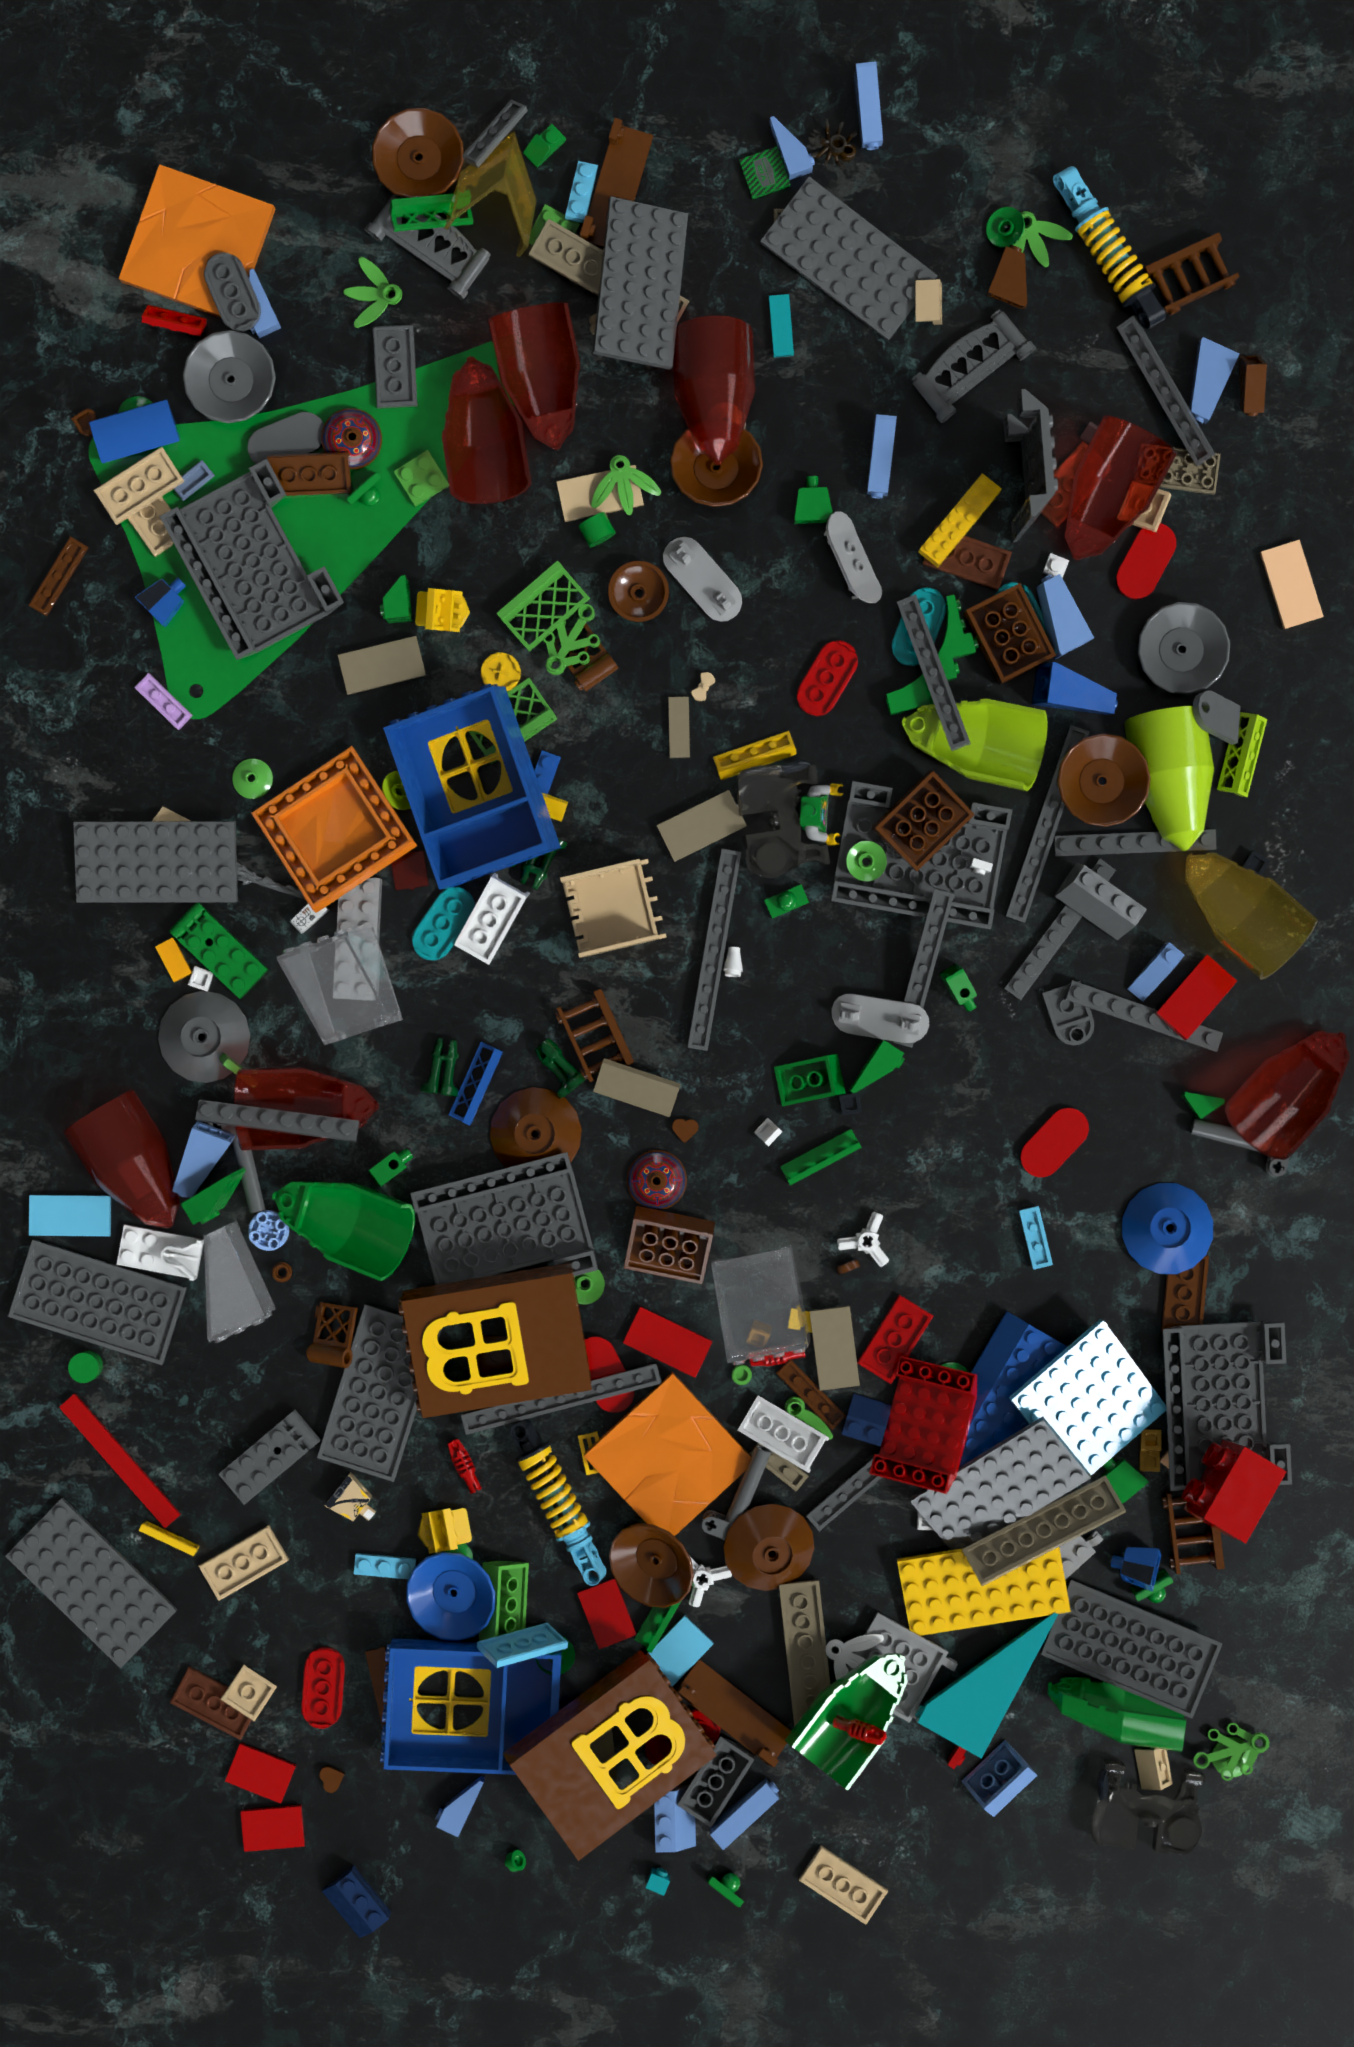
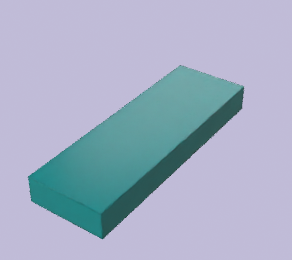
(781, 325)

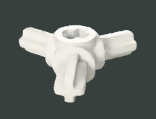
(856, 1241)
(711, 1575)

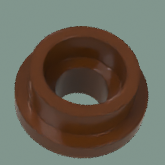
(275, 1272)

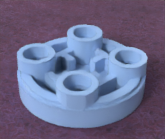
(268, 1230)

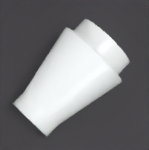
(733, 963)

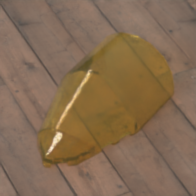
(1248, 912)

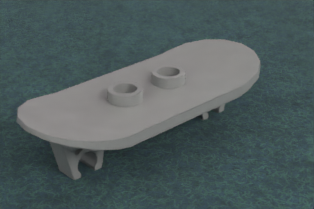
(852, 558)
(702, 579)
(880, 1018)

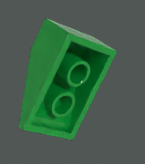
(881, 1062)
(809, 1080)
(208, 1202)

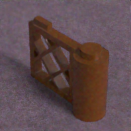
(596, 670)
(332, 1352)

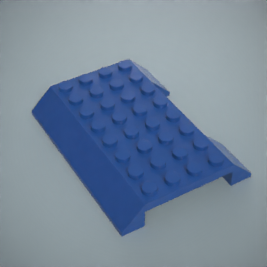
(1005, 1365)

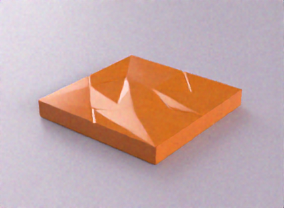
(185, 227)
(334, 829)
(669, 1456)

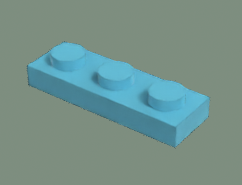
(581, 191)
(1035, 1237)
(384, 1566)

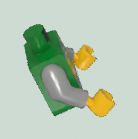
(814, 813)

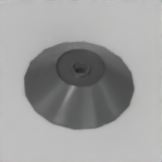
(226, 356)
(1204, 644)
(224, 1032)

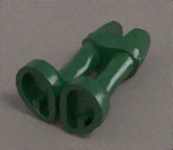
(542, 869)
(552, 1057)
(432, 1084)

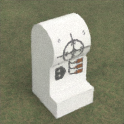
(307, 918)

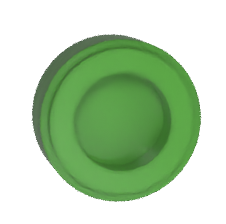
(741, 1374)

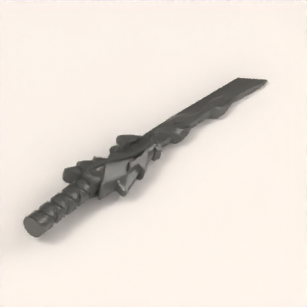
(247, 877)

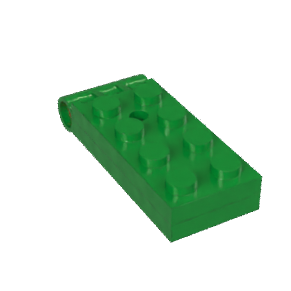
(226, 957)

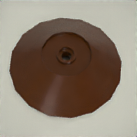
(414, 134)
(713, 487)
(1124, 775)
(529, 1111)
(766, 1530)
(641, 1574)

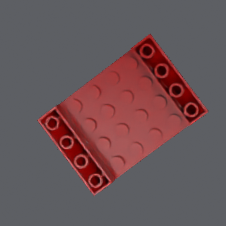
(926, 1425)

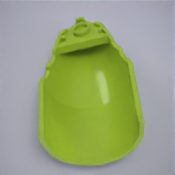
(1003, 738)
(1179, 771)

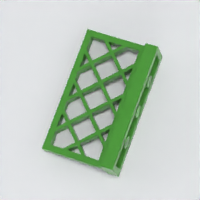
(534, 591)
(532, 725)

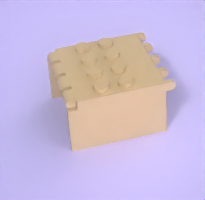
(611, 908)

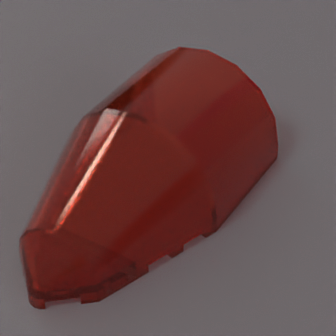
(539, 367)
(714, 381)
(483, 438)
(1114, 484)
(300, 1092)
(1289, 1094)
(128, 1159)

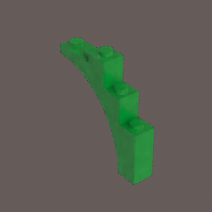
(954, 646)

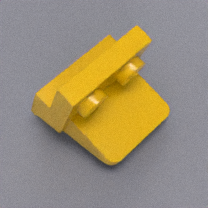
(441, 610)
(444, 1529)

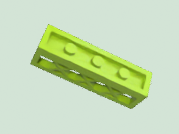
(1246, 754)

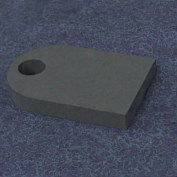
(1218, 716)
(1067, 1016)

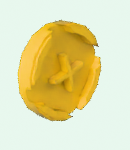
(501, 670)

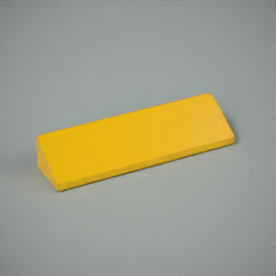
(755, 754)

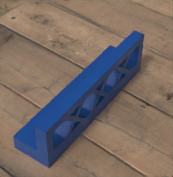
(482, 1087)

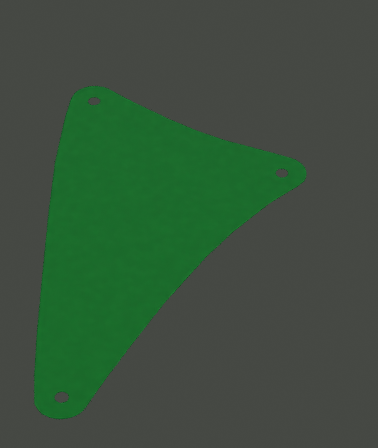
(319, 527)

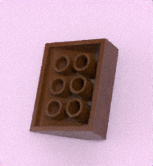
(1009, 634)
(923, 820)
(669, 1245)

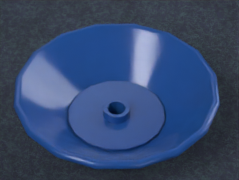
(1146, 1230)
(441, 1611)

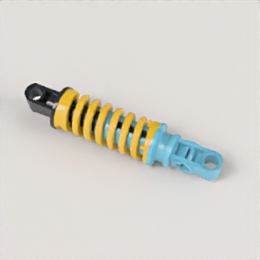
(1116, 262)
(558, 1500)

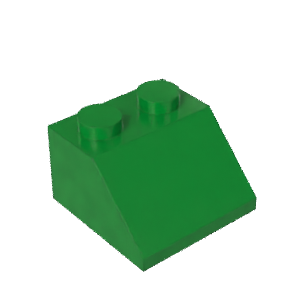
(397, 602)

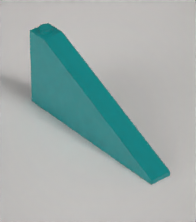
(978, 1700)

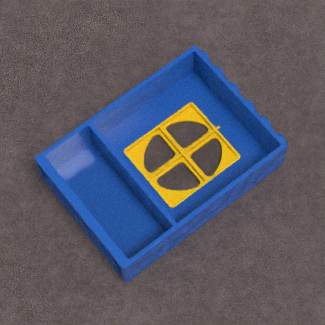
(481, 834)
(513, 1705)

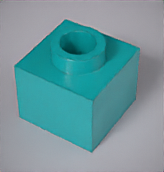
(658, 1881)

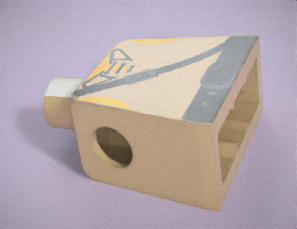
(351, 1499)

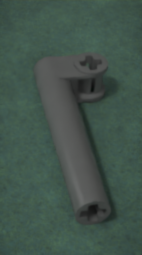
(1230, 1136)
(250, 1178)
(742, 1497)

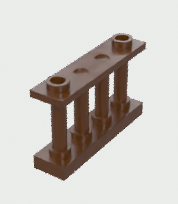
(1191, 253)
(606, 1019)
(1212, 1537)

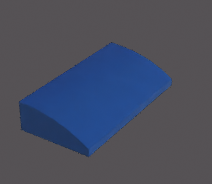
(134, 431)

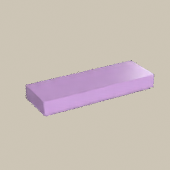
(163, 701)

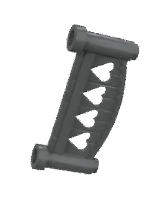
(460, 274)
(942, 397)

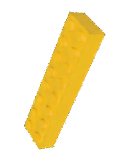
(960, 520)

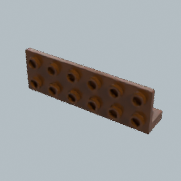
(618, 177)
(734, 1712)

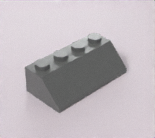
(1099, 901)
(717, 1781)

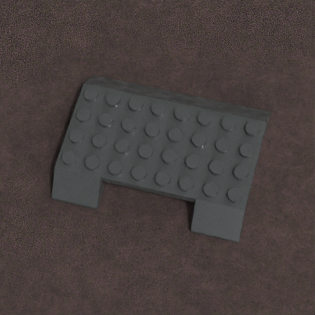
(1036, 459)
(248, 563)
(911, 891)
(505, 1221)
(1219, 1392)

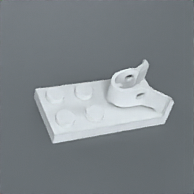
(491, 919)
(160, 1251)
(782, 1433)

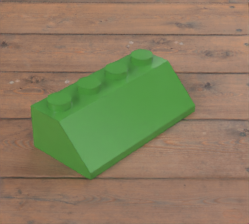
(510, 1588)

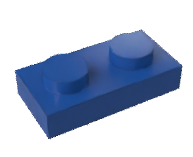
(546, 770)

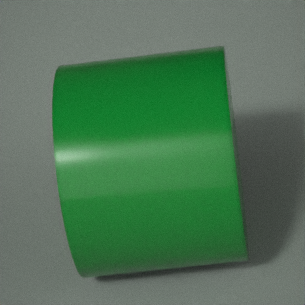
(597, 529)
(85, 1366)

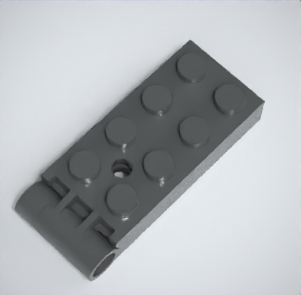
(262, 1463)

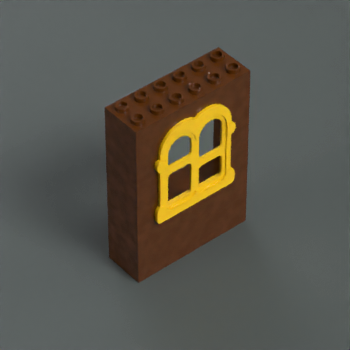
(541, 1331)
(571, 1780)

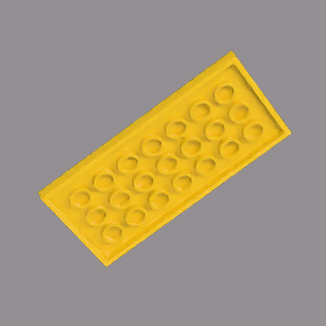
(946, 1595)

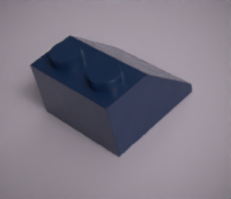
(866, 1419)

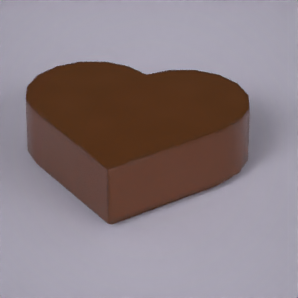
(82, 420)
(685, 1129)
(847, 1267)
(331, 1777)

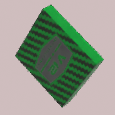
(764, 172)

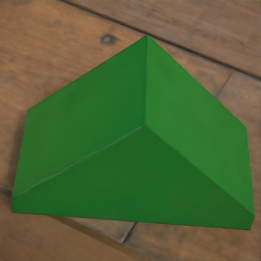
(1201, 1104)

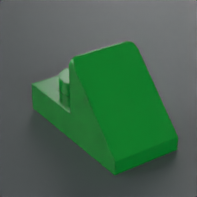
(544, 145)

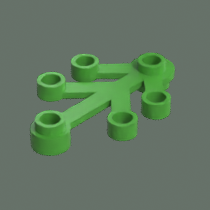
(569, 643)
(1235, 1750)

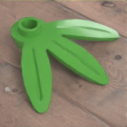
(1035, 242)
(381, 295)
(622, 477)
(807, 1416)

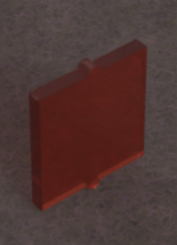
(410, 871)

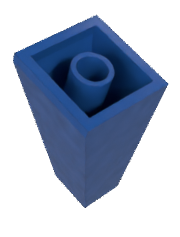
(1065, 689)

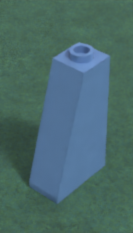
(868, 105)
(1210, 376)
(881, 455)
(1061, 616)
(201, 1154)
(744, 1813)

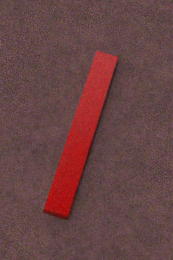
(120, 1460)

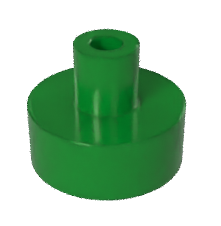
(515, 1861)

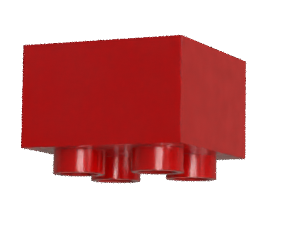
(1232, 1489)

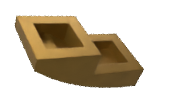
(1149, 1450)

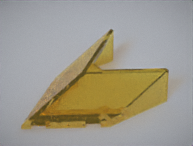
(502, 172)

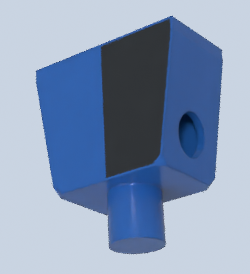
(162, 599)
(1138, 1566)

